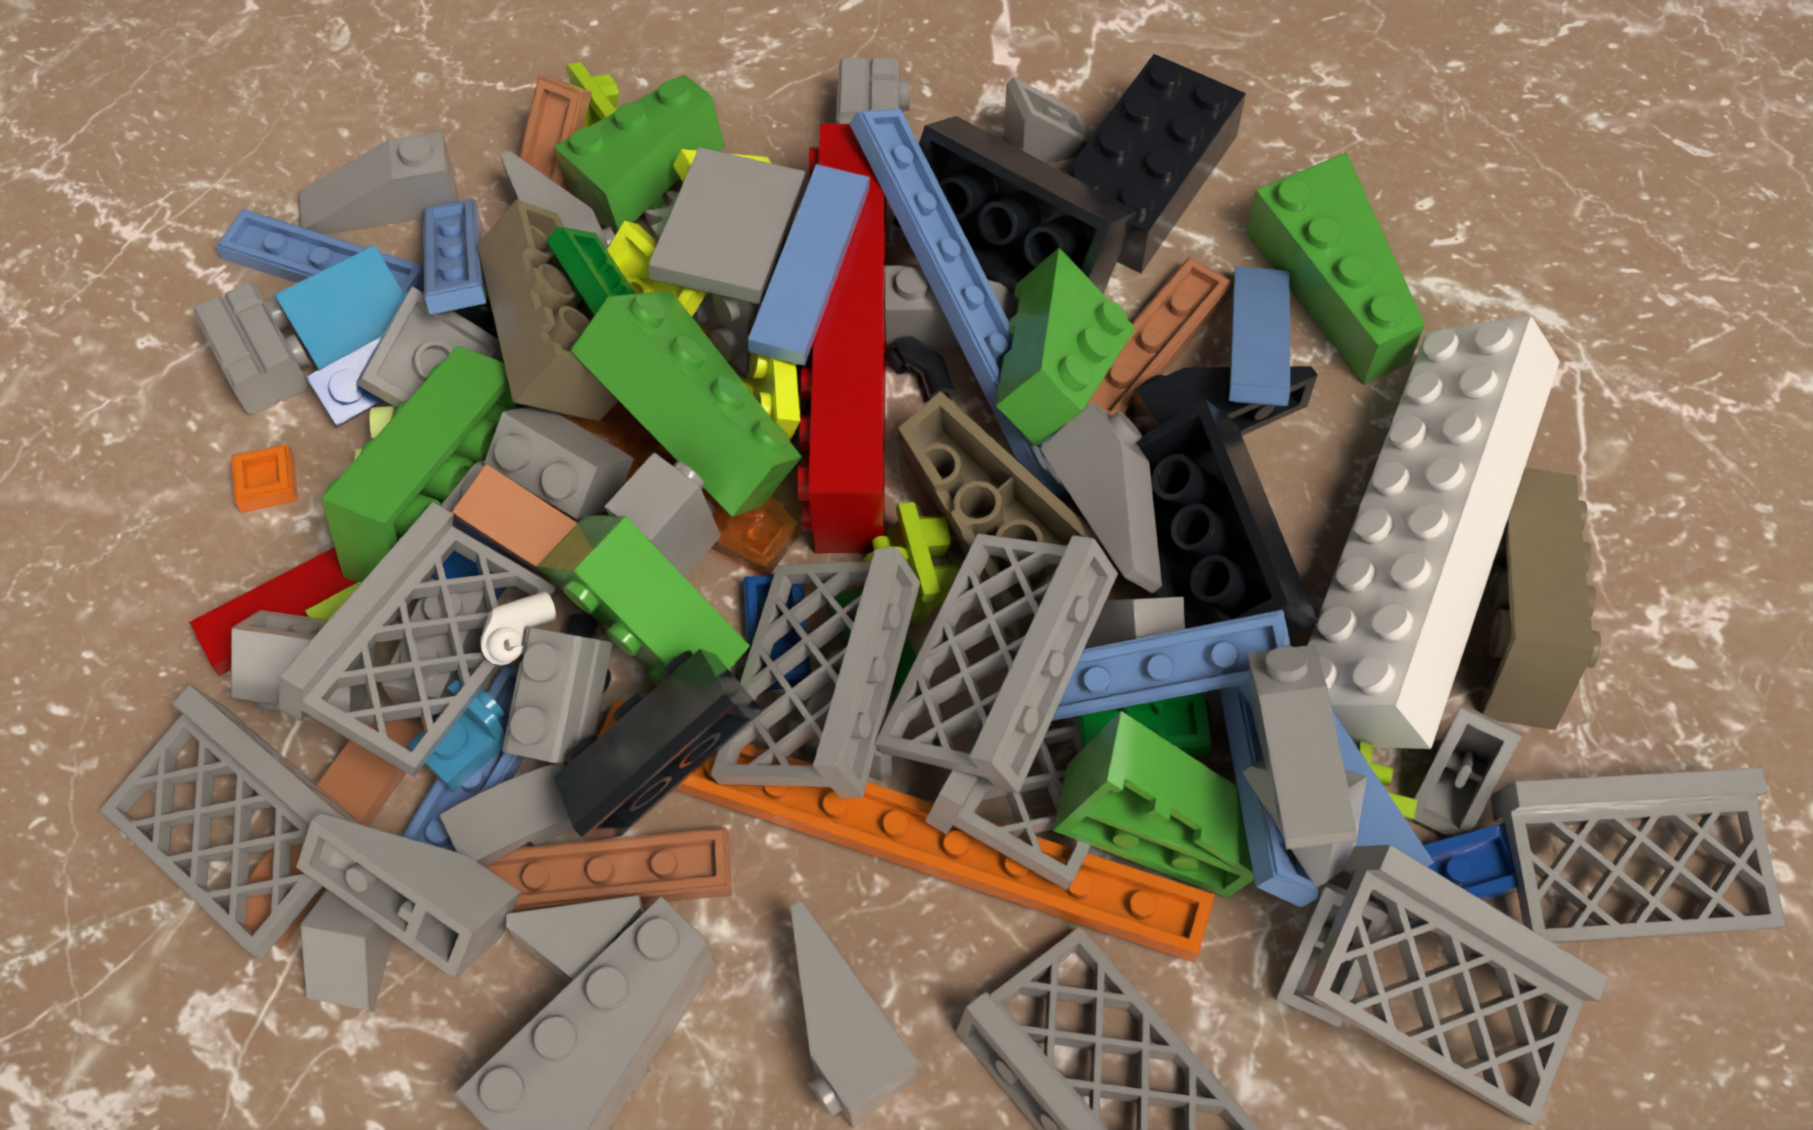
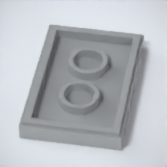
(727, 225)

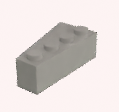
(598, 1034)

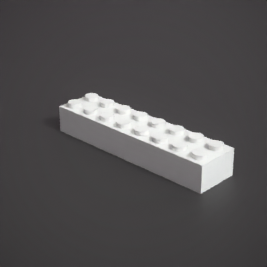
(1431, 529)

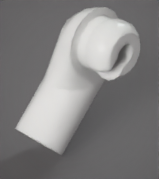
(508, 623)

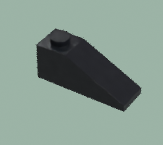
(1169, 395)

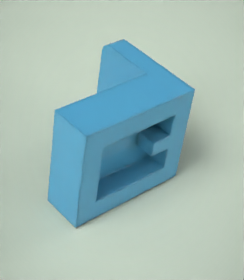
(469, 743)

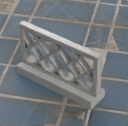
(367, 619)
(1037, 663)
(864, 667)
(257, 768)
(964, 792)
(1643, 799)
(1491, 939)
(1039, 1087)

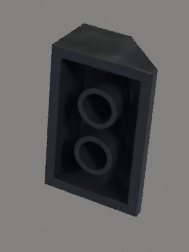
(653, 745)

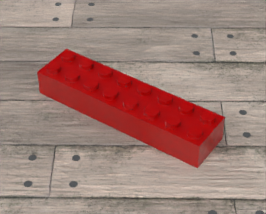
(847, 377)

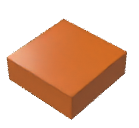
(264, 478)

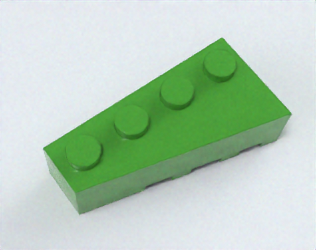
(1339, 265)
(687, 397)
(416, 458)

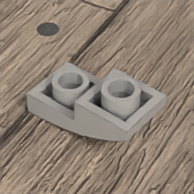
(509, 816)

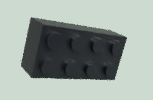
(1159, 149)
(1021, 207)
(1217, 525)

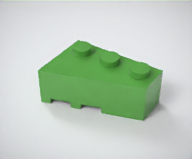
(629, 156)
(1060, 347)
(637, 594)
(1156, 808)

